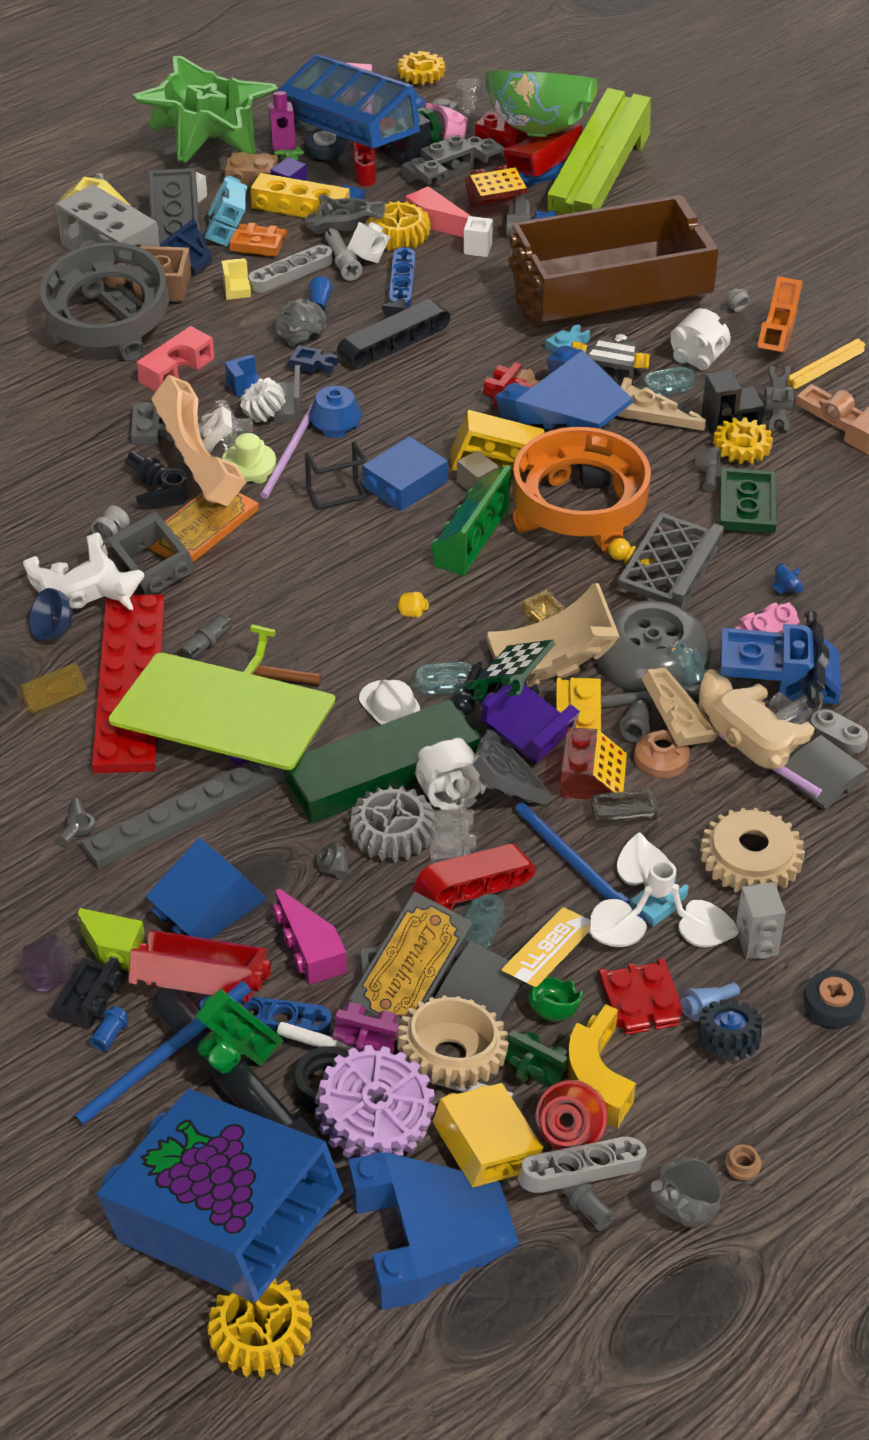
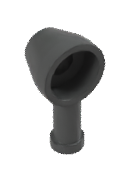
(709, 462)

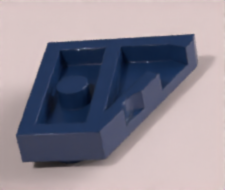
(190, 237)

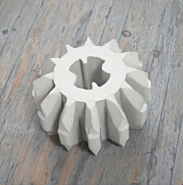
(262, 400)

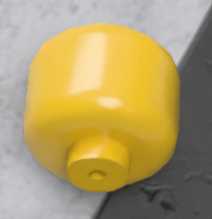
(412, 604)

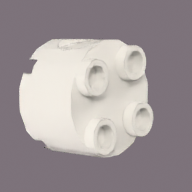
(700, 339)
(448, 774)

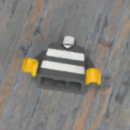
(616, 356)

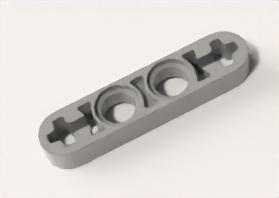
(270, 278)
(542, 1171)

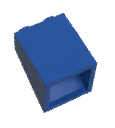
(203, 893)

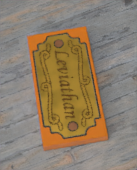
(204, 524)

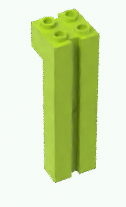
(601, 152)

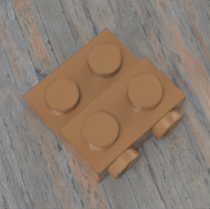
(248, 166)

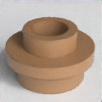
(743, 1154)

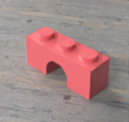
(186, 349)

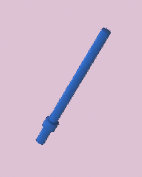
(570, 855)
(151, 1062)

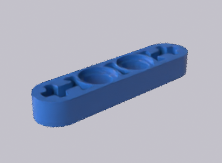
(402, 279)
(269, 1008)

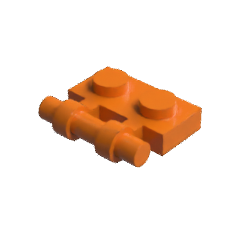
(258, 239)

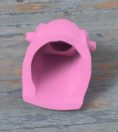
(452, 122)

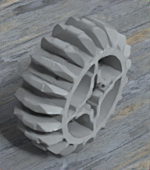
(392, 823)

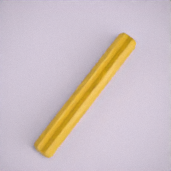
(825, 364)

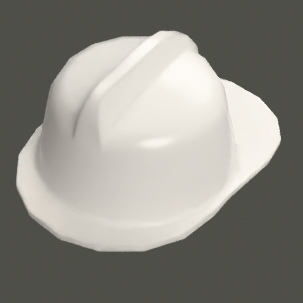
(388, 700)

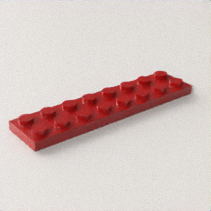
(127, 648)

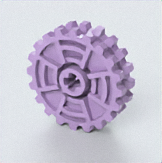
(374, 1103)

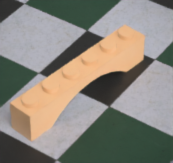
(178, 409)

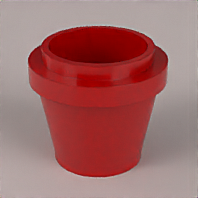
(582, 1103)

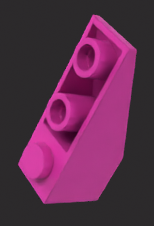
(314, 940)

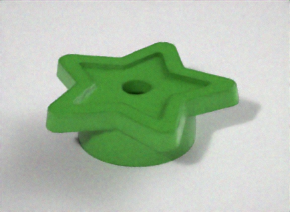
(292, 153)

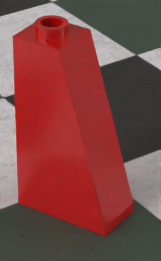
(542, 153)

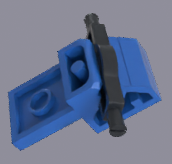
(795, 658)

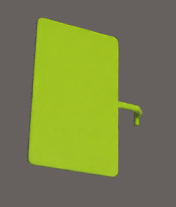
(224, 708)

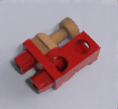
(504, 376)

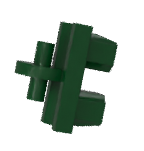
(535, 1059)

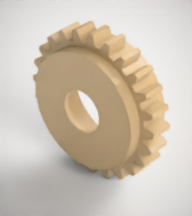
(742, 867)
(458, 1022)

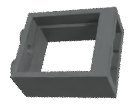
(142, 535)

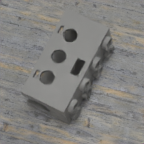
(104, 222)

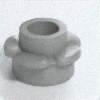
(738, 299)

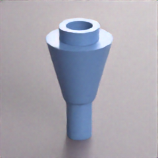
(696, 999)

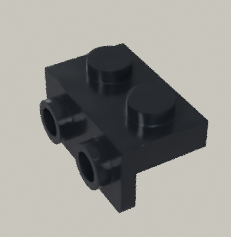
(88, 992)

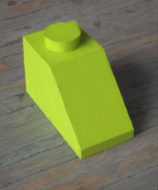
(111, 936)

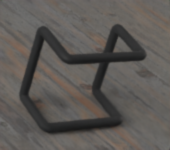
(309, 463)

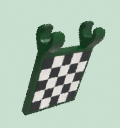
(511, 667)

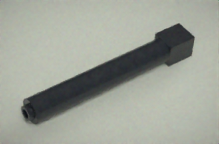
(242, 1083)

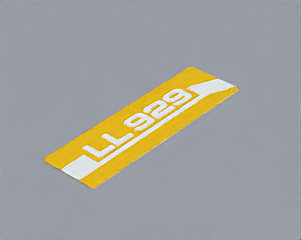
(548, 947)

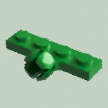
(233, 1034)

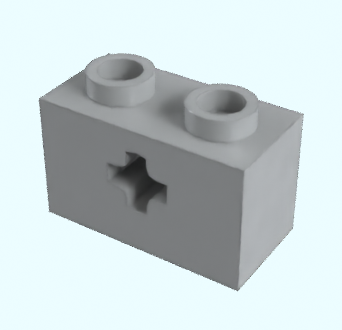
(760, 920)

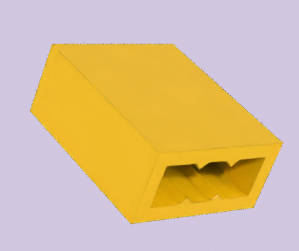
(485, 1133)

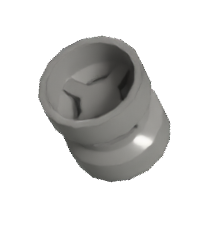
(113, 521)

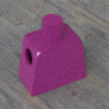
(281, 122)

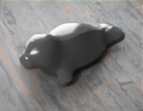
(342, 214)

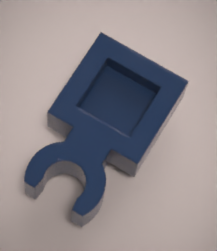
(313, 359)

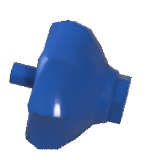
(786, 580)

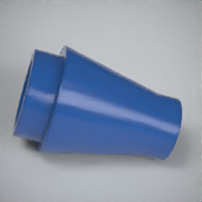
(320, 291)

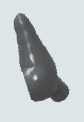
(78, 823)

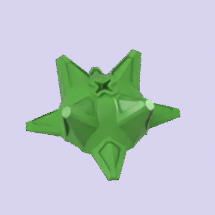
(204, 108)

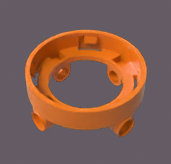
(552, 456)

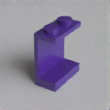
(527, 721)

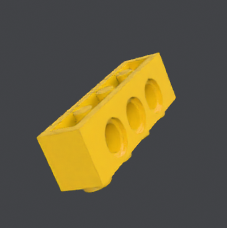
(291, 195)

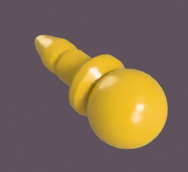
(621, 550)

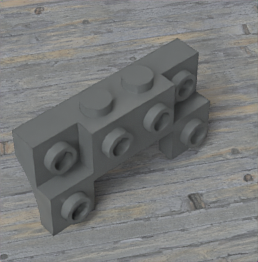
(449, 158)

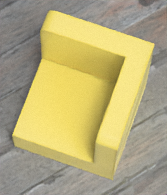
(235, 279)

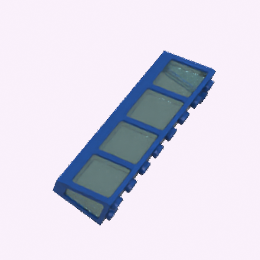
(352, 102)

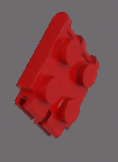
(642, 996)

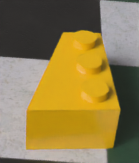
(493, 437)

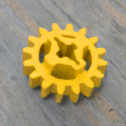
(421, 67)
(743, 440)

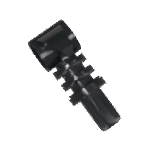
(169, 483)

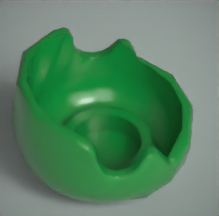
(555, 999)

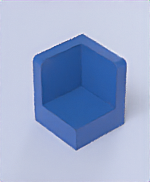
(241, 374)

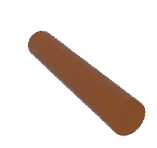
(288, 675)

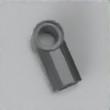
(518, 212)

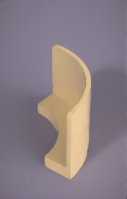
(578, 633)

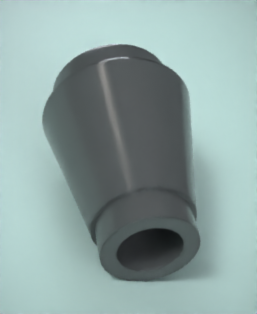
(636, 721)

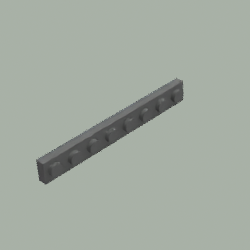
(180, 812)

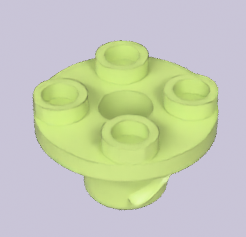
(251, 457)

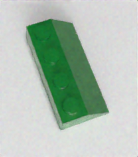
(473, 523)

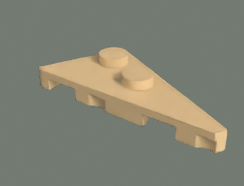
(657, 409)

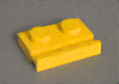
(584, 696)

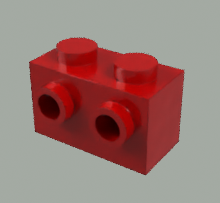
(494, 127)

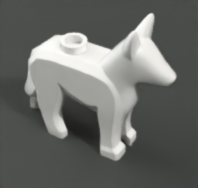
(89, 580)

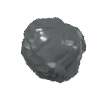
(299, 321)
(687, 1191)

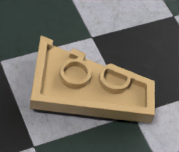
(678, 710)

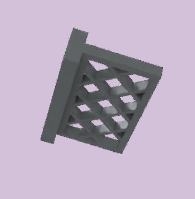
(690, 575)

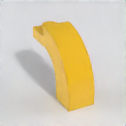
(587, 1066)

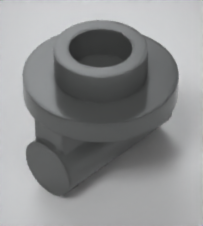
(333, 860)

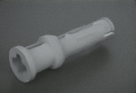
(344, 258)

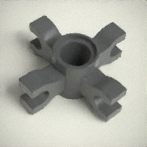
(778, 398)

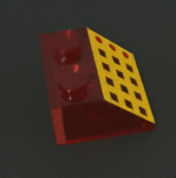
(494, 186)
(591, 764)

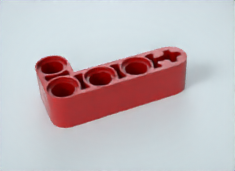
(364, 164)
(474, 875)

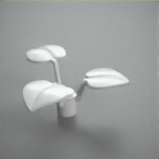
(640, 863)

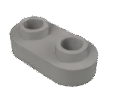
(840, 731)

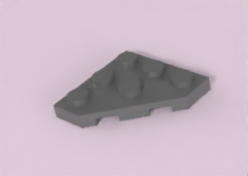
(506, 770)

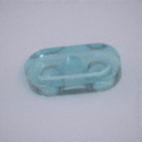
(670, 380)
(442, 677)
(487, 916)

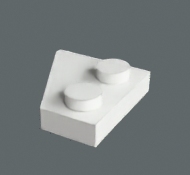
(215, 427)

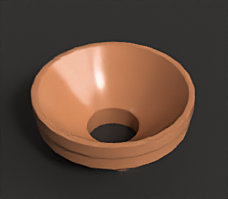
(660, 761)

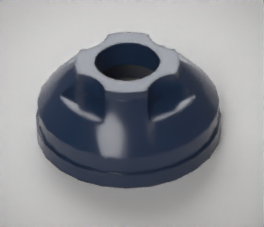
(45, 614)

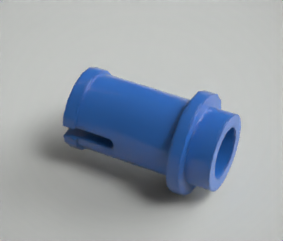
(113, 1022)

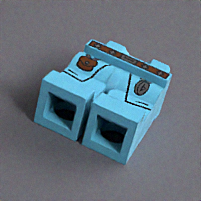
(226, 211)

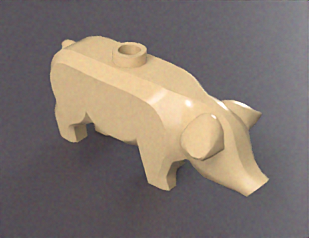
(749, 723)

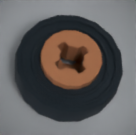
(837, 1011)

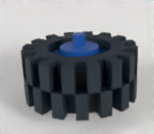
(730, 1029)

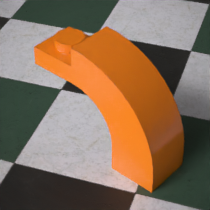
(782, 315)

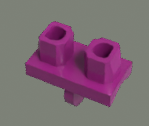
(360, 1030)

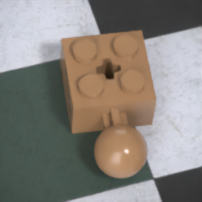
(176, 268)

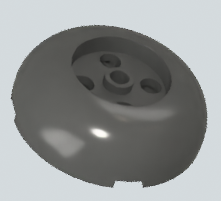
(654, 628)

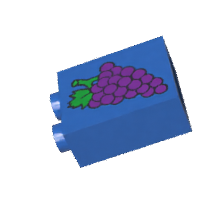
(220, 1193)

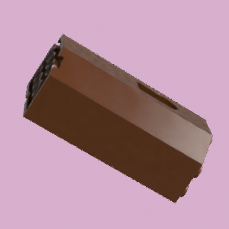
(611, 261)

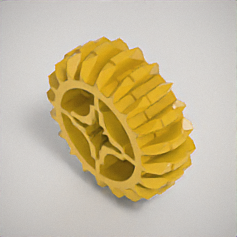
(404, 224)
(244, 1341)

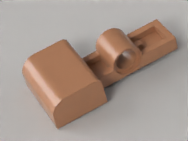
(840, 412)

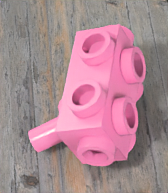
(771, 618)

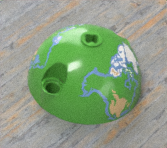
(540, 100)

